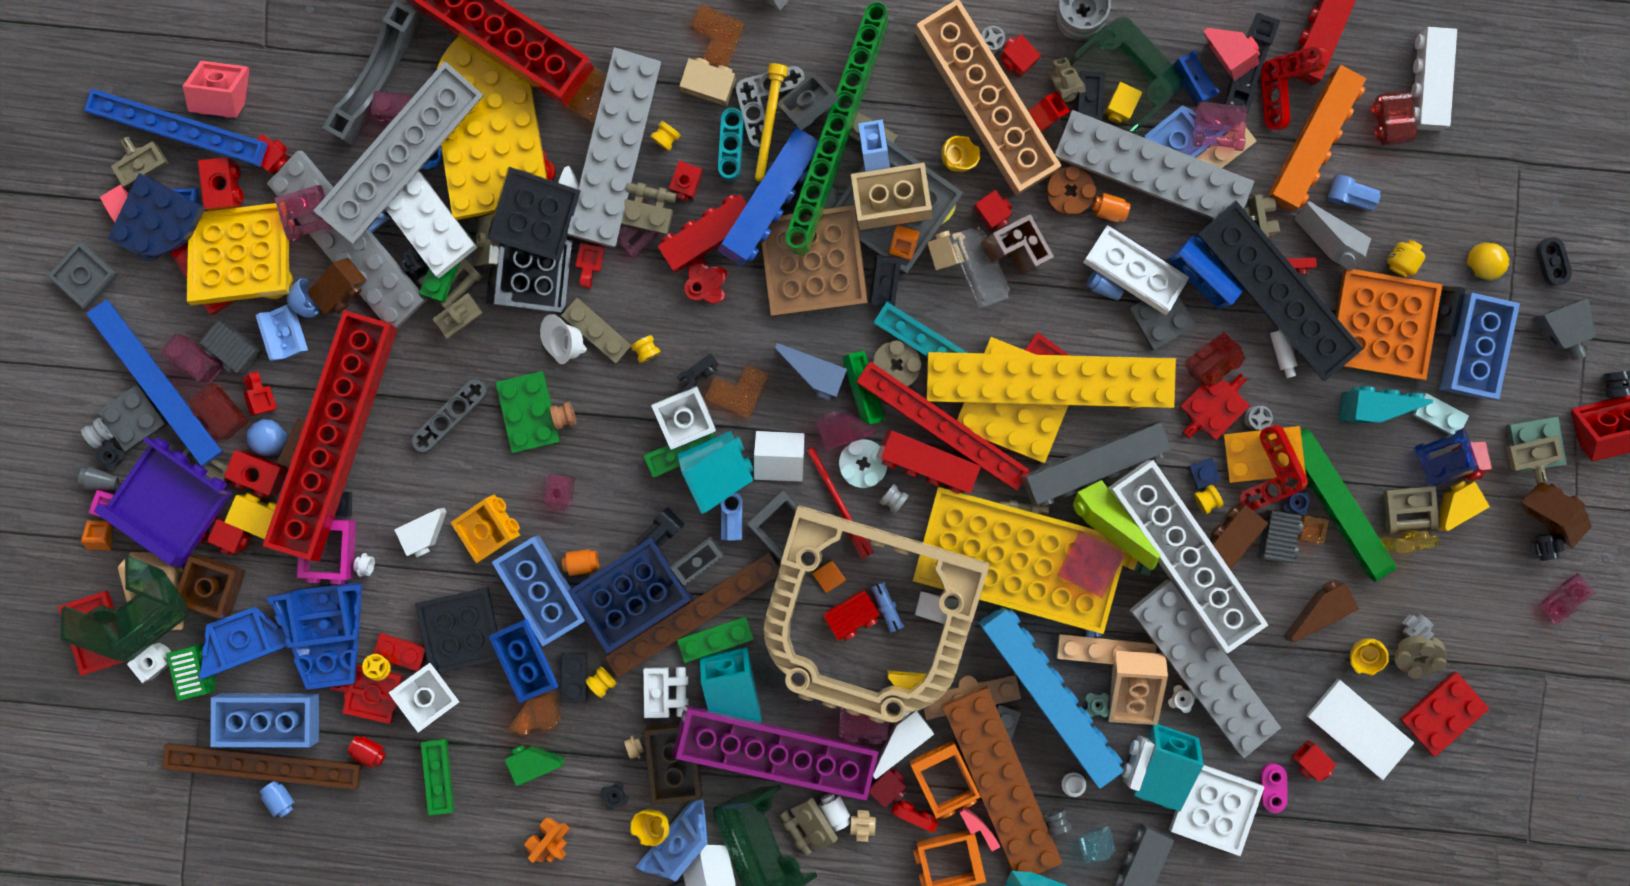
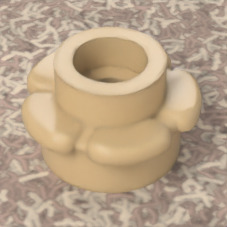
(634, 747)

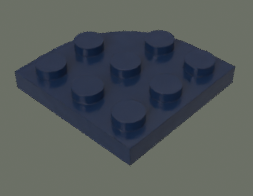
(155, 219)

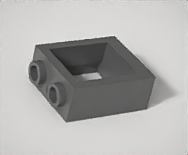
(770, 508)

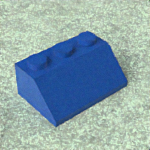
(1206, 273)
(523, 660)

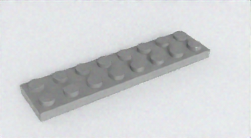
(614, 147)
(399, 153)
(1150, 166)
(387, 286)
(1205, 668)

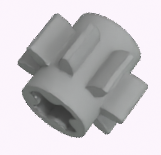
(1418, 626)

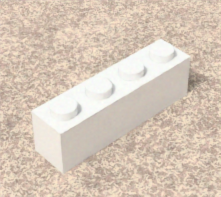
(1434, 78)

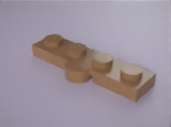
(1001, 689)

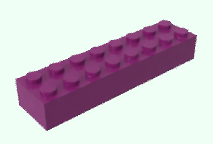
(775, 753)

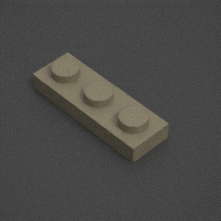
(596, 330)

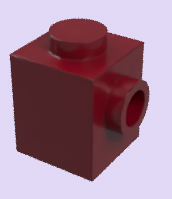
(888, 787)

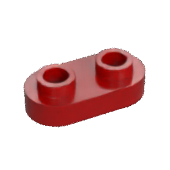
(922, 819)

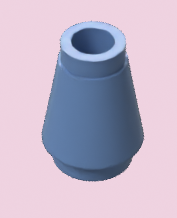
(1104, 286)

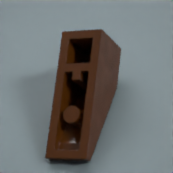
(1323, 609)

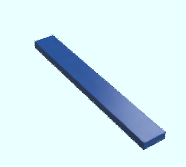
(176, 127)
(155, 382)

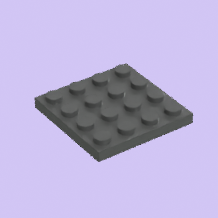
(942, 197)

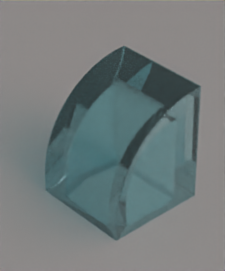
(1097, 845)

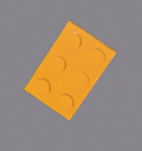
(1248, 458)

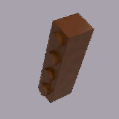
(1236, 533)

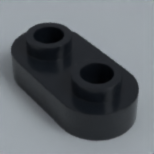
(1556, 261)

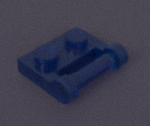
(1450, 465)

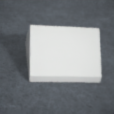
(683, 417)
(778, 456)
(423, 697)
(710, 868)

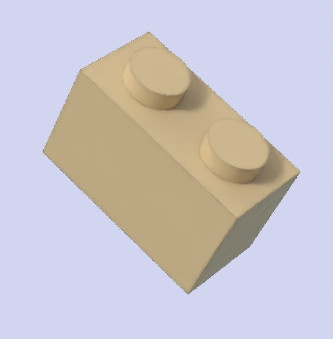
(708, 81)

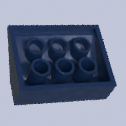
(630, 595)

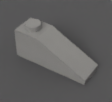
(1333, 236)

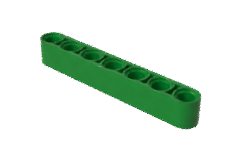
(1345, 511)

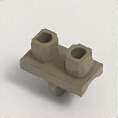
(1066, 80)
(1257, 208)
(458, 316)

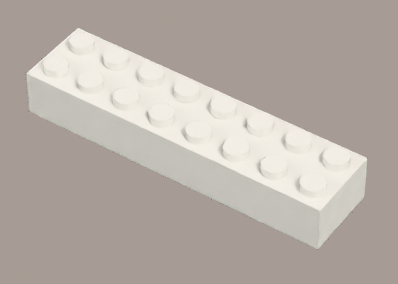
(1188, 557)

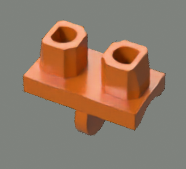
(551, 845)

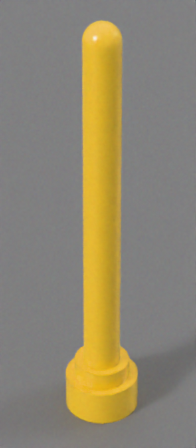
(776, 74)

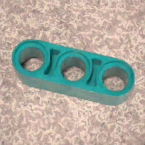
(726, 134)

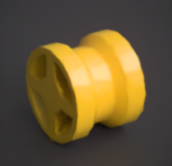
(665, 136)
(645, 349)
(1208, 499)
(373, 663)
(600, 682)

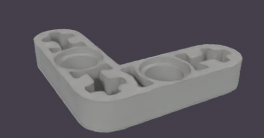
(759, 93)

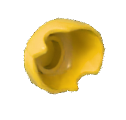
(960, 154)
(1488, 261)
(1368, 656)
(650, 827)

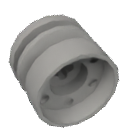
(1078, 27)

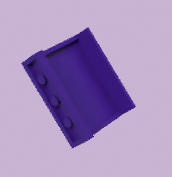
(166, 503)

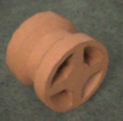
(563, 415)

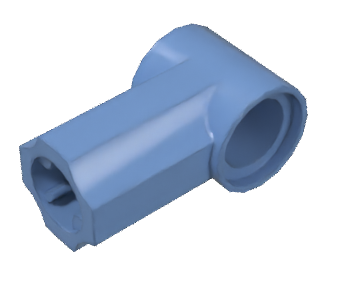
(1346, 191)
(731, 520)

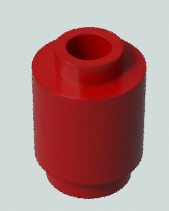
(366, 752)

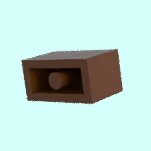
(337, 286)

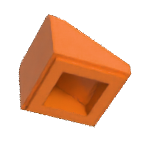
(904, 242)
(97, 535)
(829, 576)

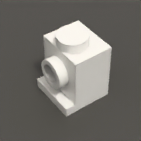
(144, 668)

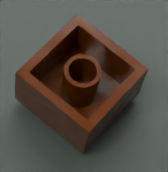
(210, 585)

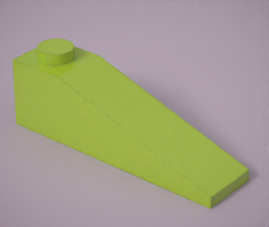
(1110, 519)

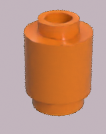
(1111, 208)
(580, 562)

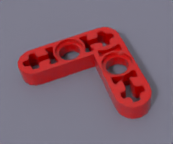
(1282, 74)
(1284, 473)

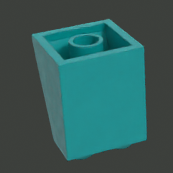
(715, 470)
(730, 684)
(1172, 768)

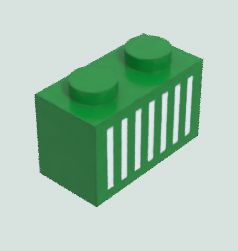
(185, 670)

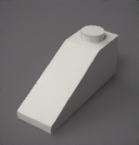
(902, 740)

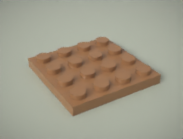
(824, 276)

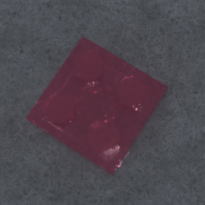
(1090, 564)

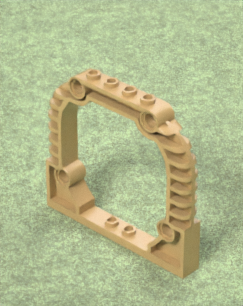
(961, 578)

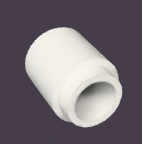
(834, 811)

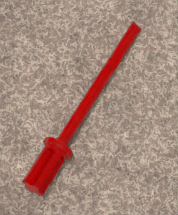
(861, 544)

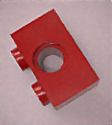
(211, 174)
(270, 473)

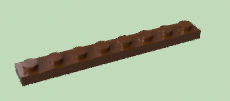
(693, 614)
(261, 766)

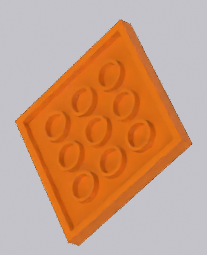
(1390, 321)

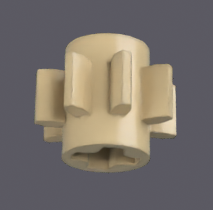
(862, 825)

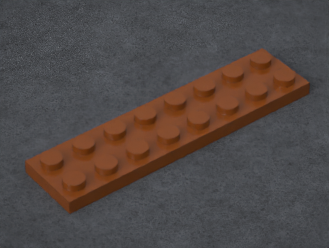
(1001, 782)

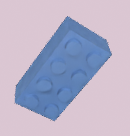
(1481, 347)
(539, 589)
(264, 720)

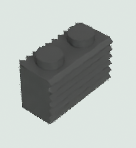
(230, 347)
(1280, 537)
(697, 561)

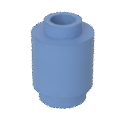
(277, 799)

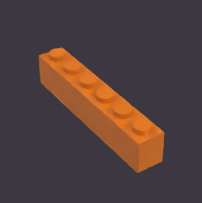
(1316, 138)

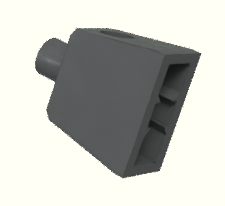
(1568, 327)

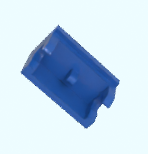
(1195, 78)

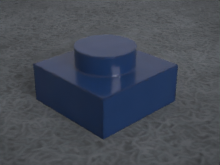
(1204, 473)

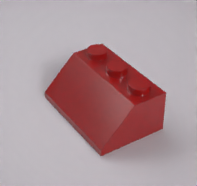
(1603, 428)

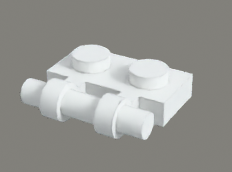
(657, 692)

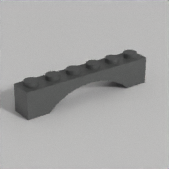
(393, 40)

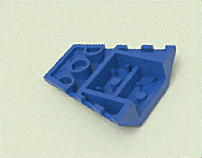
(322, 631)

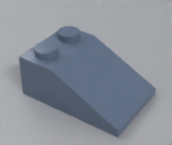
(818, 374)

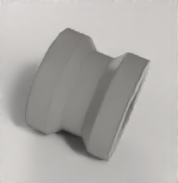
(995, 36)
(1263, 418)
(96, 433)
(893, 498)

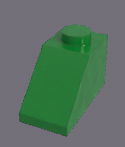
(531, 763)

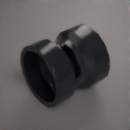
(1617, 384)

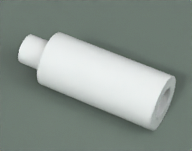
(1284, 353)

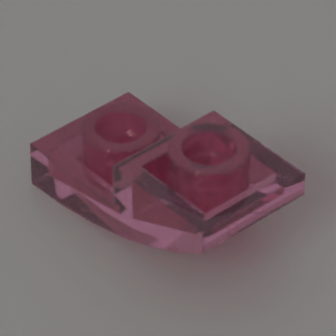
(1566, 597)

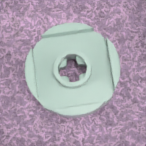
(850, 470)

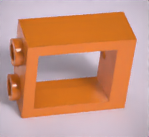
(933, 757)
(967, 879)

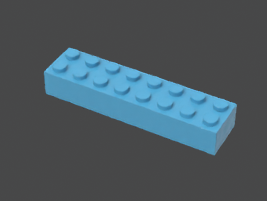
(1055, 702)

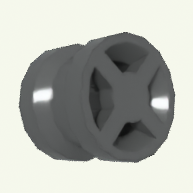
(1057, 821)

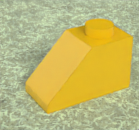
(1460, 504)

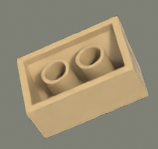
(891, 196)

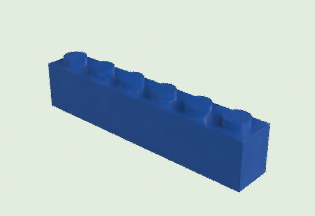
(769, 197)

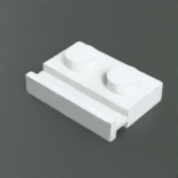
(1140, 756)

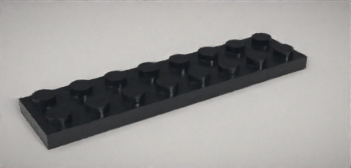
(1279, 291)

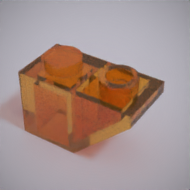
(537, 713)

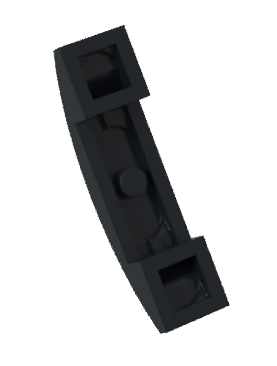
(1263, 32)

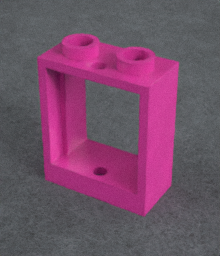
(346, 572)

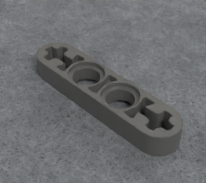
(448, 413)

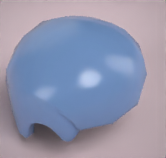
(300, 301)
(266, 438)

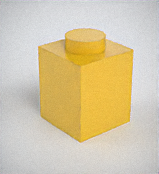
(1122, 103)

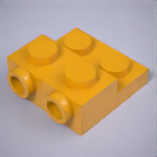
(486, 528)

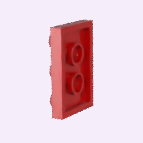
(87, 660)
(1444, 713)

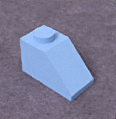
(874, 145)

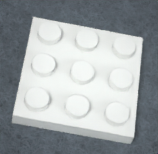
(1218, 810)

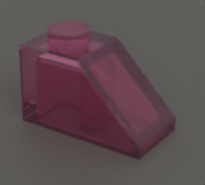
(842, 429)

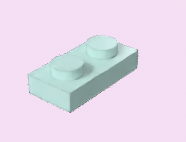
(1441, 415)

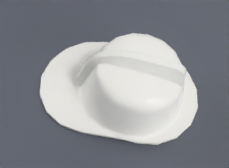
(561, 340)

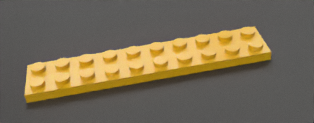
(1051, 379)

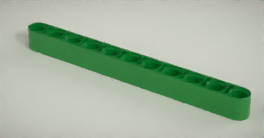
(836, 117)

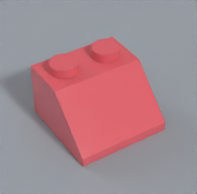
(1233, 51)
(216, 89)

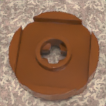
(1084, 191)

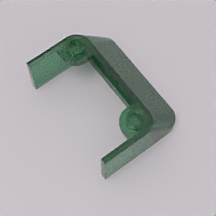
(1163, 76)
(134, 626)
(753, 844)

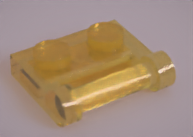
(1411, 541)

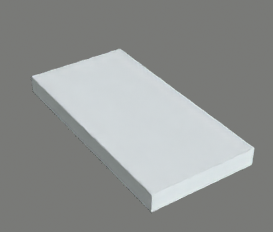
(1136, 270)
(1360, 729)

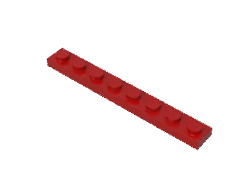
(942, 425)

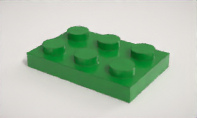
(527, 412)

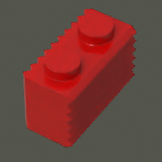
(851, 615)

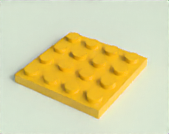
(238, 255)
(1019, 427)

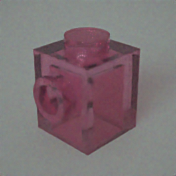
(559, 491)

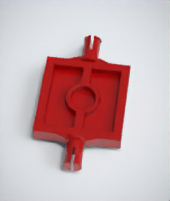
(1215, 408)
(369, 697)

